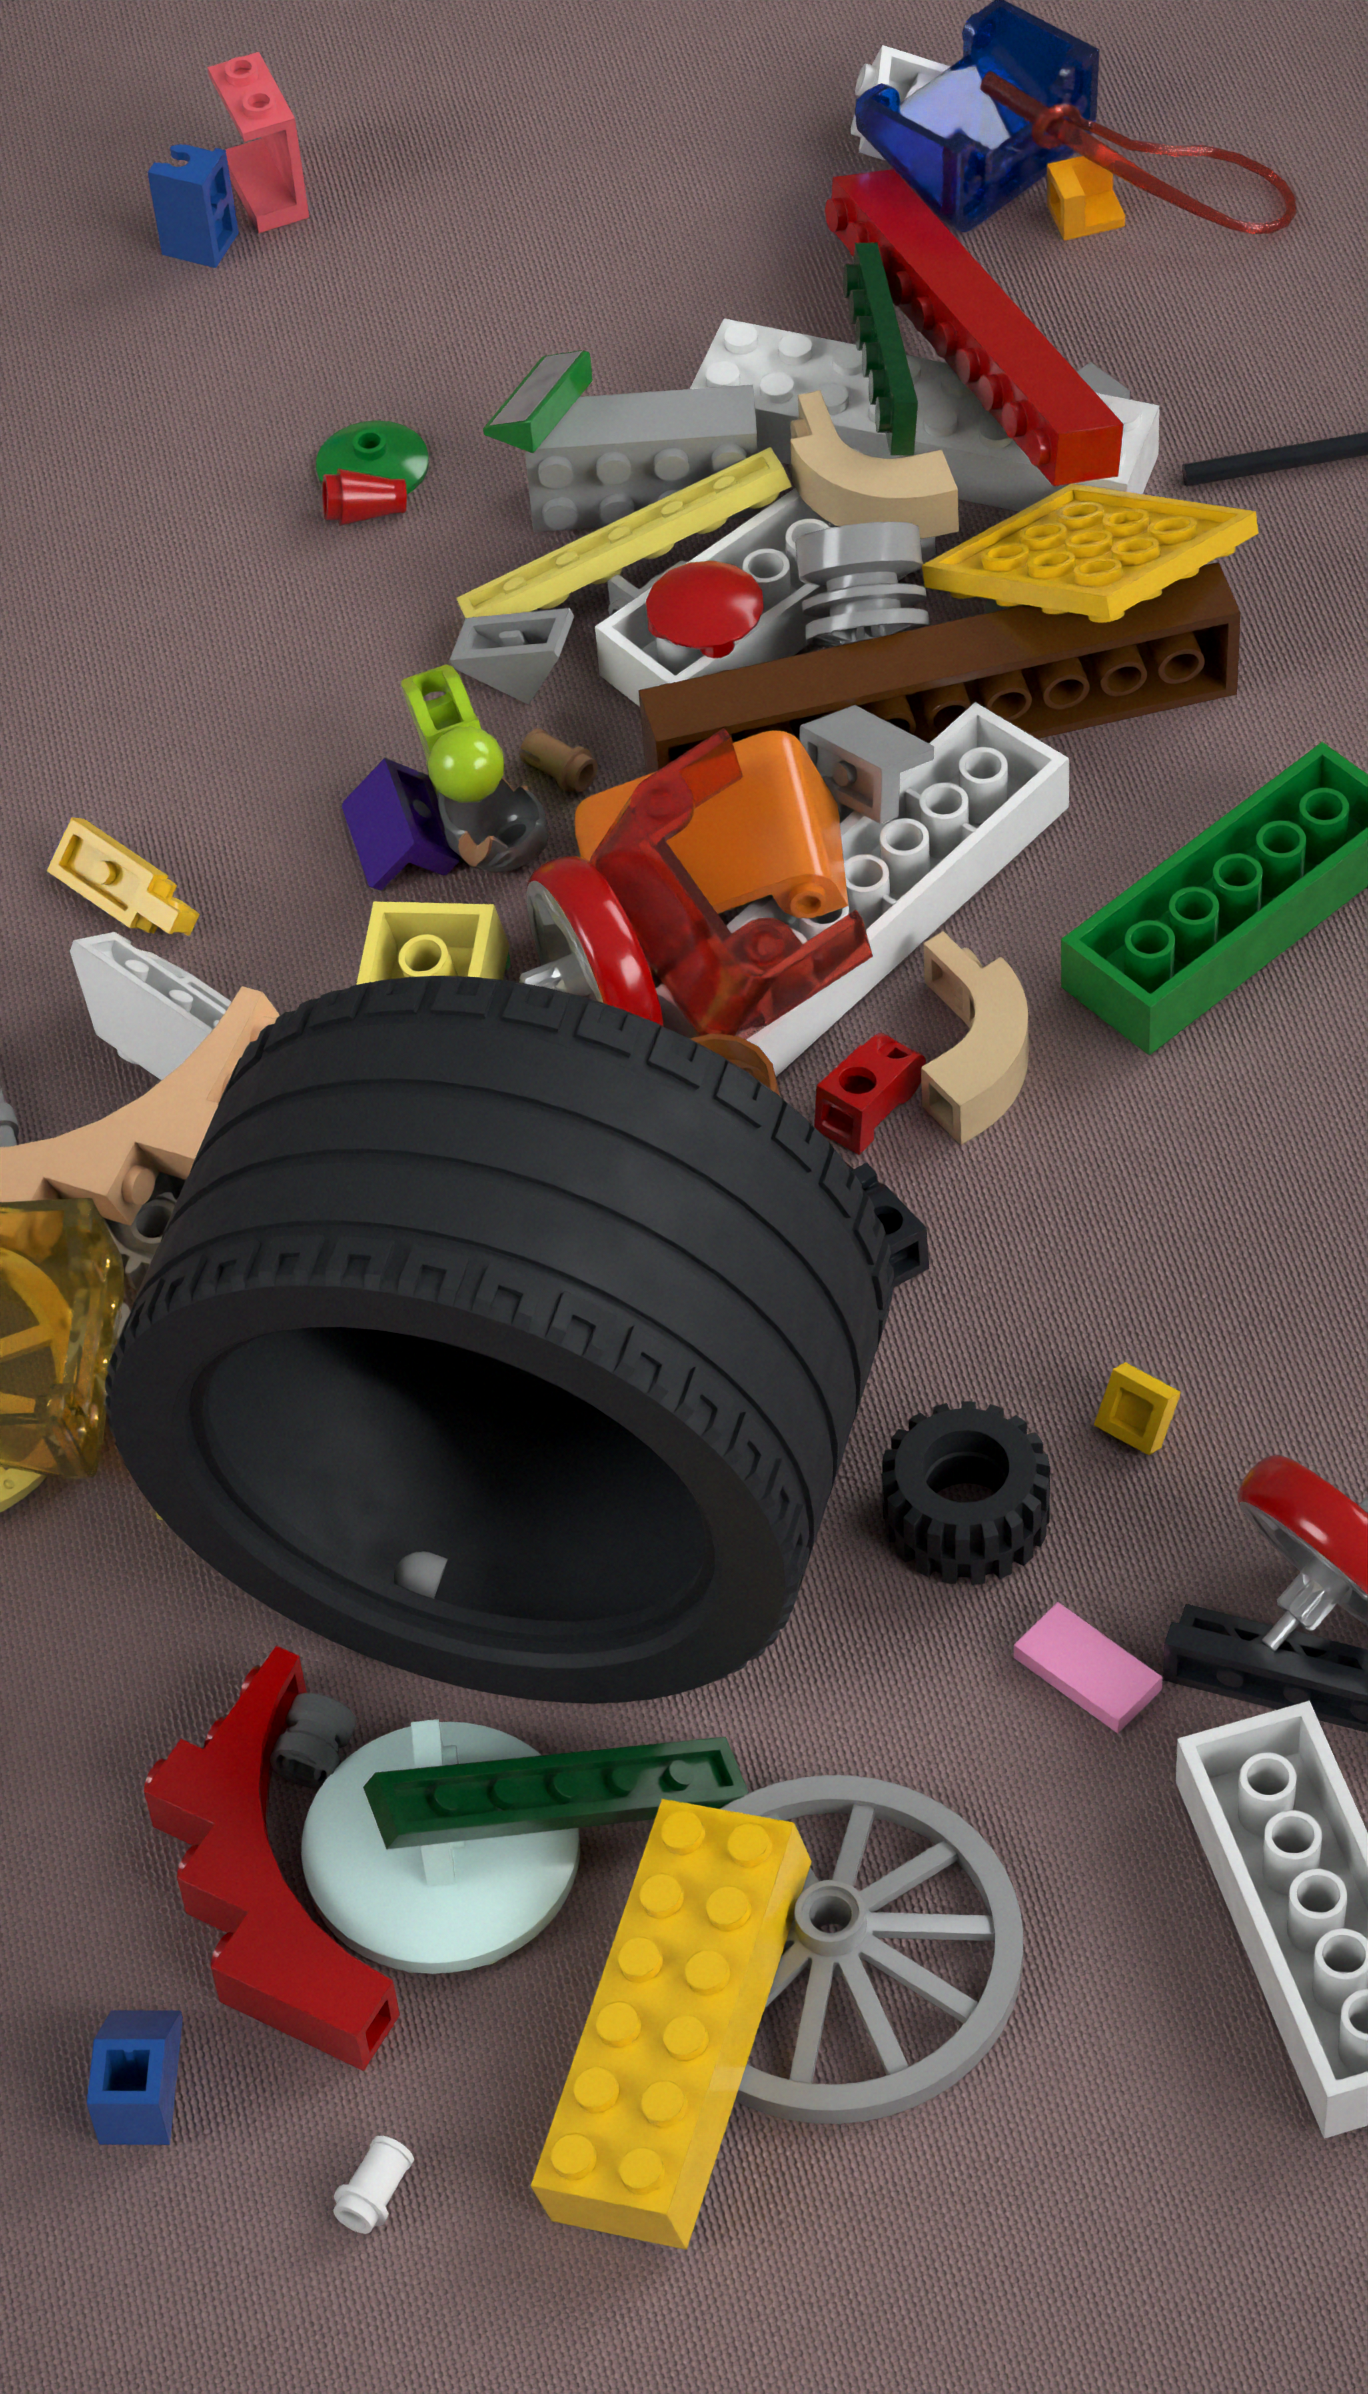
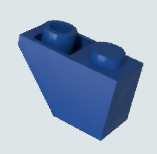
(135, 2077)

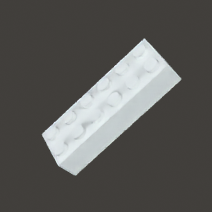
(765, 549)
(1296, 1888)

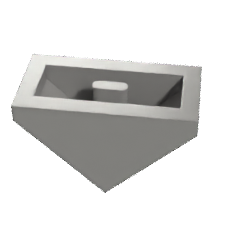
(512, 649)

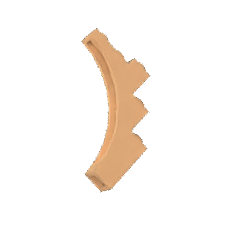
(156, 1133)

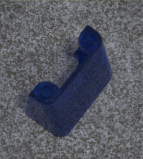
(962, 145)

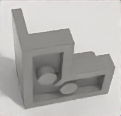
(863, 760)

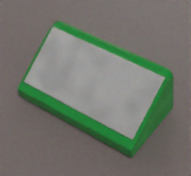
(541, 400)

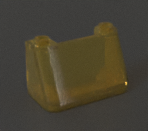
(56, 1334)

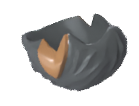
(499, 830)

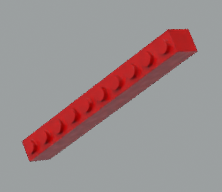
(979, 330)

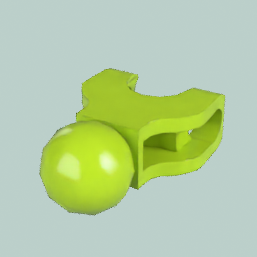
(460, 756)

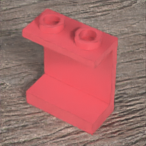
(269, 169)

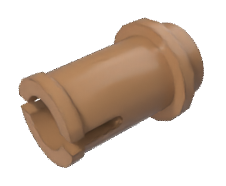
(570, 766)

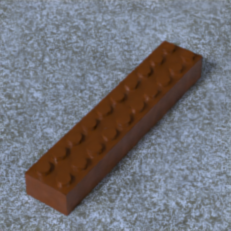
(1017, 662)

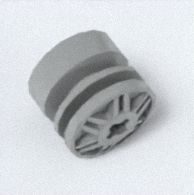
(861, 580)

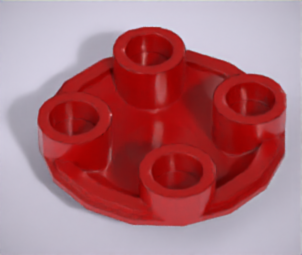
(704, 606)

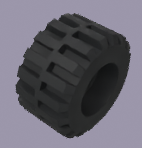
(961, 1449)

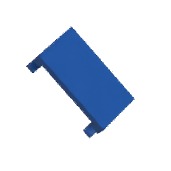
(194, 205)

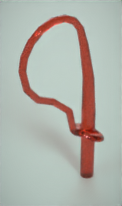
(1073, 135)

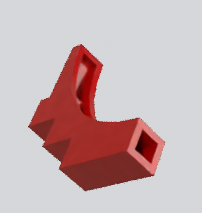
(273, 1955)

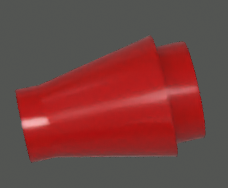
(361, 496)

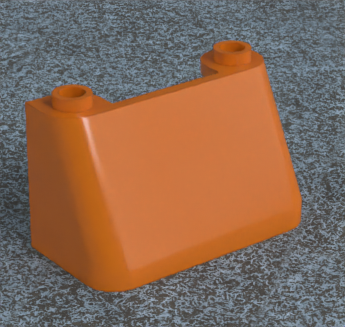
(756, 837)

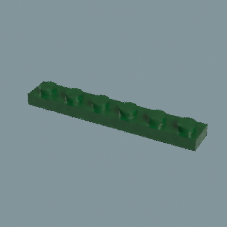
(881, 348)
(550, 1791)

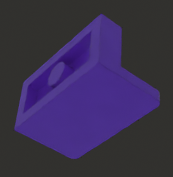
(396, 823)

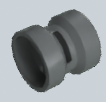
(312, 1743)

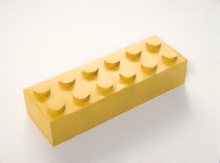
(672, 2024)

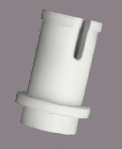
(365, 2198)

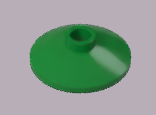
(377, 450)

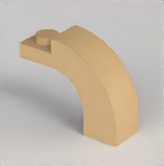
(867, 489)
(986, 1070)

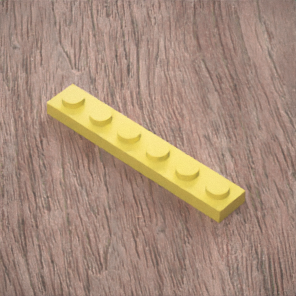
(636, 536)

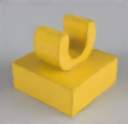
(1137, 1408)

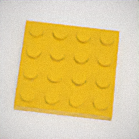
(1090, 551)

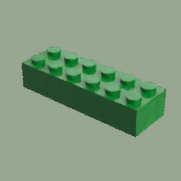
(1224, 902)

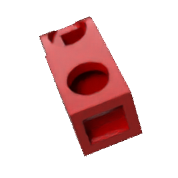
(865, 1090)

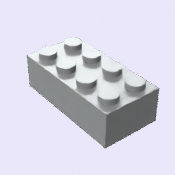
(635, 450)

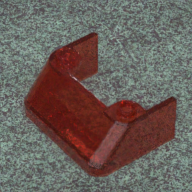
(712, 975)

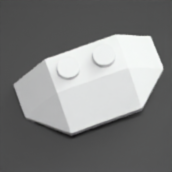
(144, 1002)

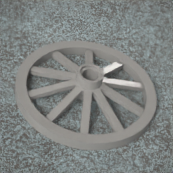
(844, 1951)

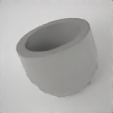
(420, 1573)

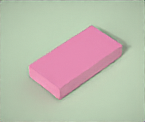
(1087, 1667)

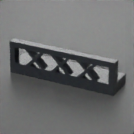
(1231, 1660)

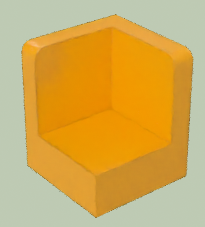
(1082, 198)

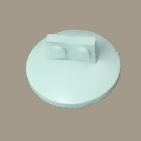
(435, 1902)

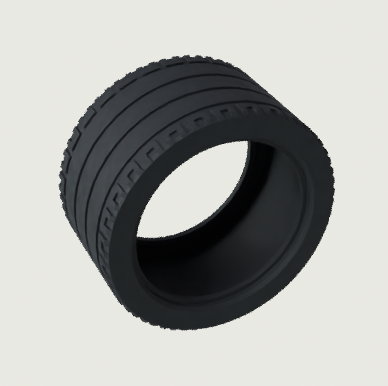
(514, 1306)

